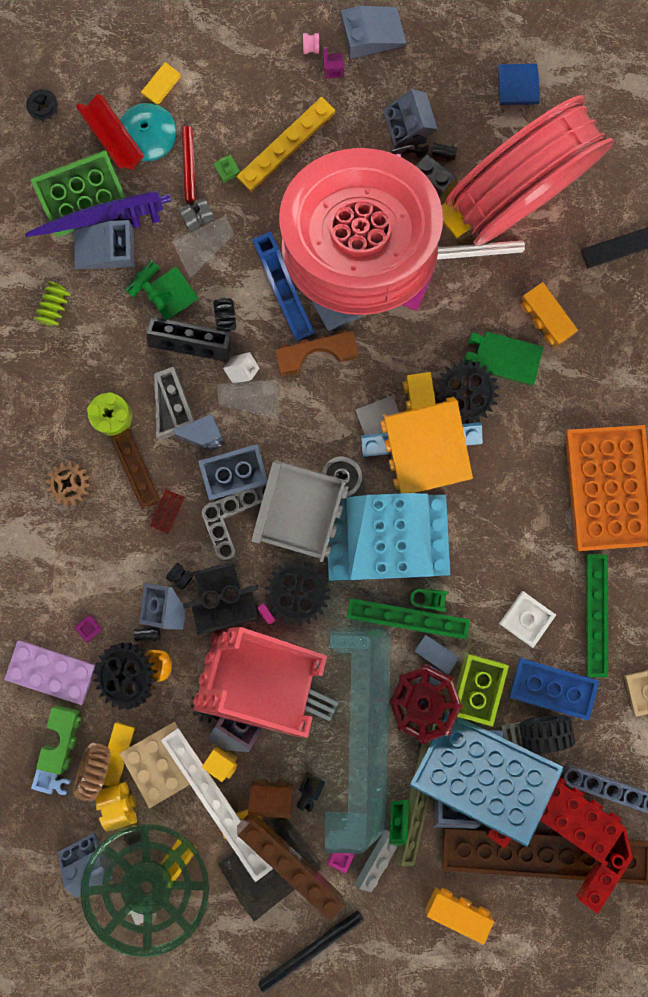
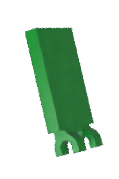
(506, 357)

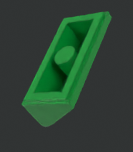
(399, 822)

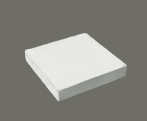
(527, 619)

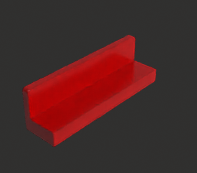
(111, 132)

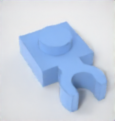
(47, 782)

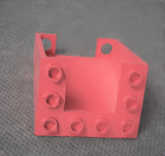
(258, 681)

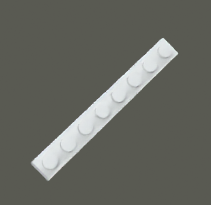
(213, 800)

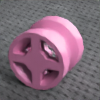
(310, 43)

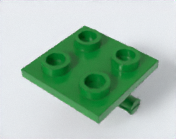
(170, 293)

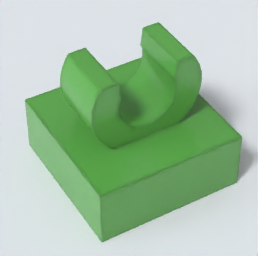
(226, 168)

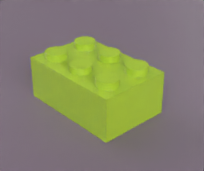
(480, 688)

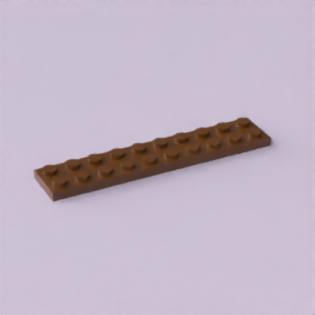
(544, 857)

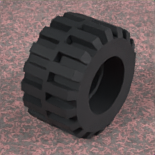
(547, 733)

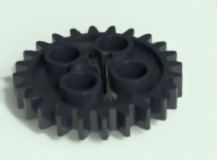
(484, 388)
(315, 595)
(125, 676)

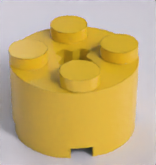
(116, 807)

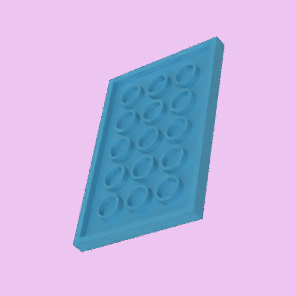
(488, 779)

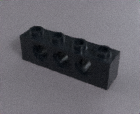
(188, 339)

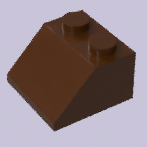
(271, 798)

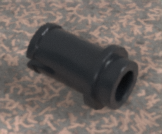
(444, 151)
(147, 634)

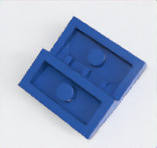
(518, 84)

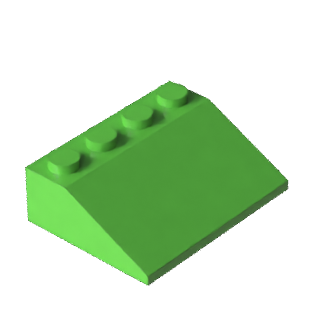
(78, 186)

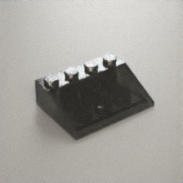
(271, 888)

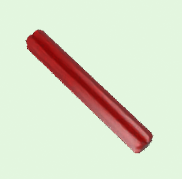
(188, 164)

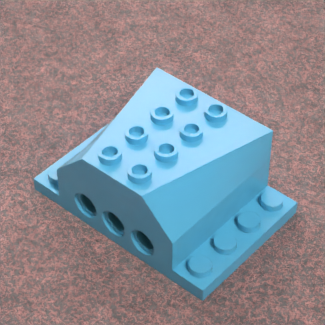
(390, 537)

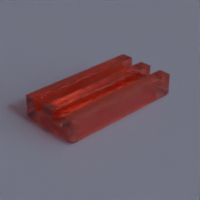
(160, 507)

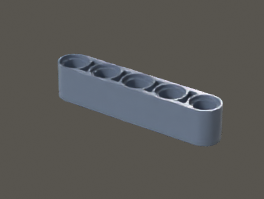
(600, 787)

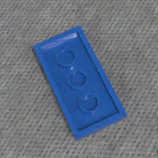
(553, 689)

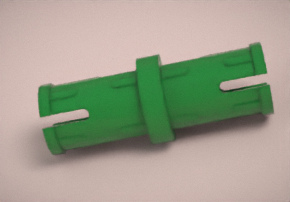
(141, 278)

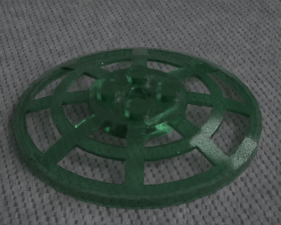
(140, 901)

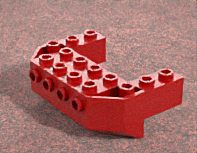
(591, 831)

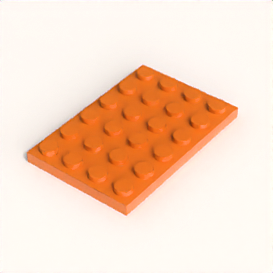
(608, 486)

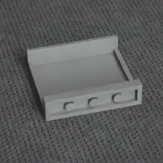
(300, 509)

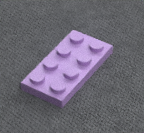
(50, 672)

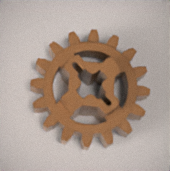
(64, 490)

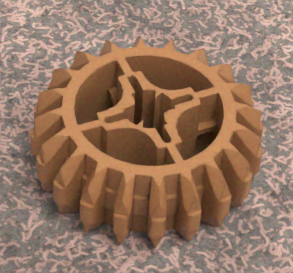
(91, 772)

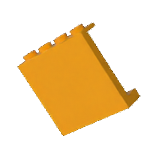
(427, 447)

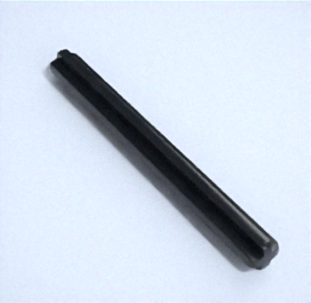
(310, 951)

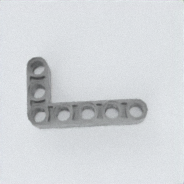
(222, 514)

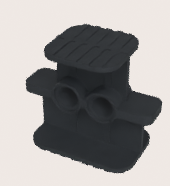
(224, 611)

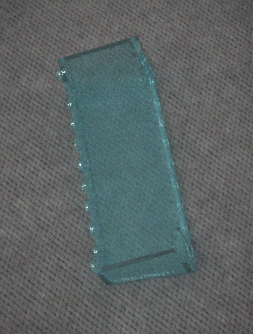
(368, 740)

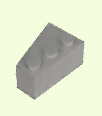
(171, 404)

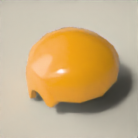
(163, 664)

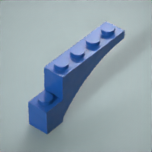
(282, 286)

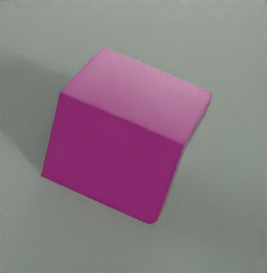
(333, 65)

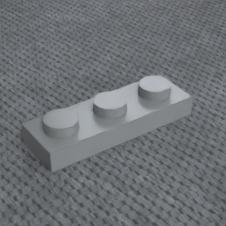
(376, 863)

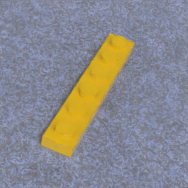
(286, 144)

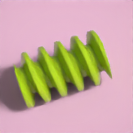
(52, 304)

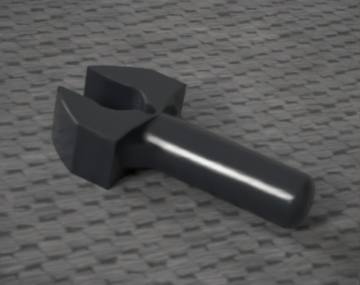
(413, 147)

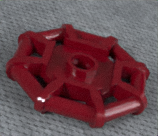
(436, 702)

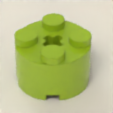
(99, 410)

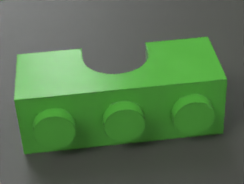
(65, 723)

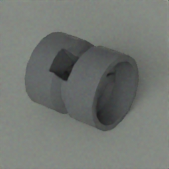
(197, 214)

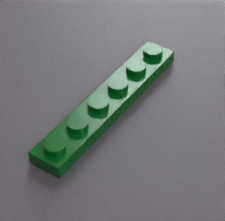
(597, 615)
(408, 618)

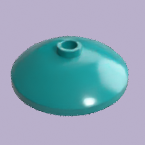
(158, 136)

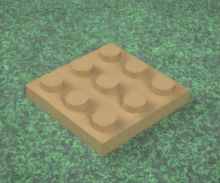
(154, 768)

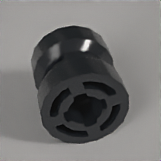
(179, 576)

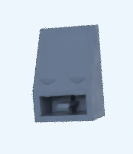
(104, 245)

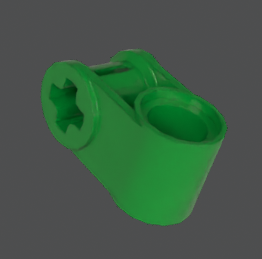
(432, 599)

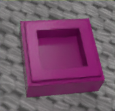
(88, 628)

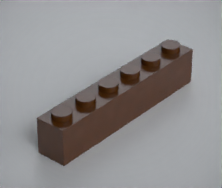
(290, 865)

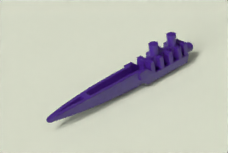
(127, 208)

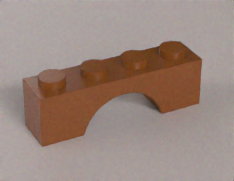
(341, 346)

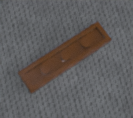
(135, 469)

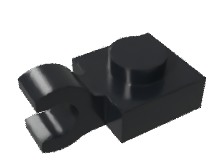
(310, 789)

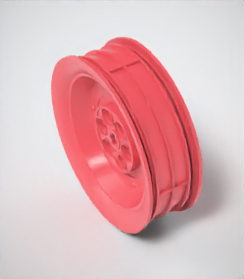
(529, 169)
(366, 191)

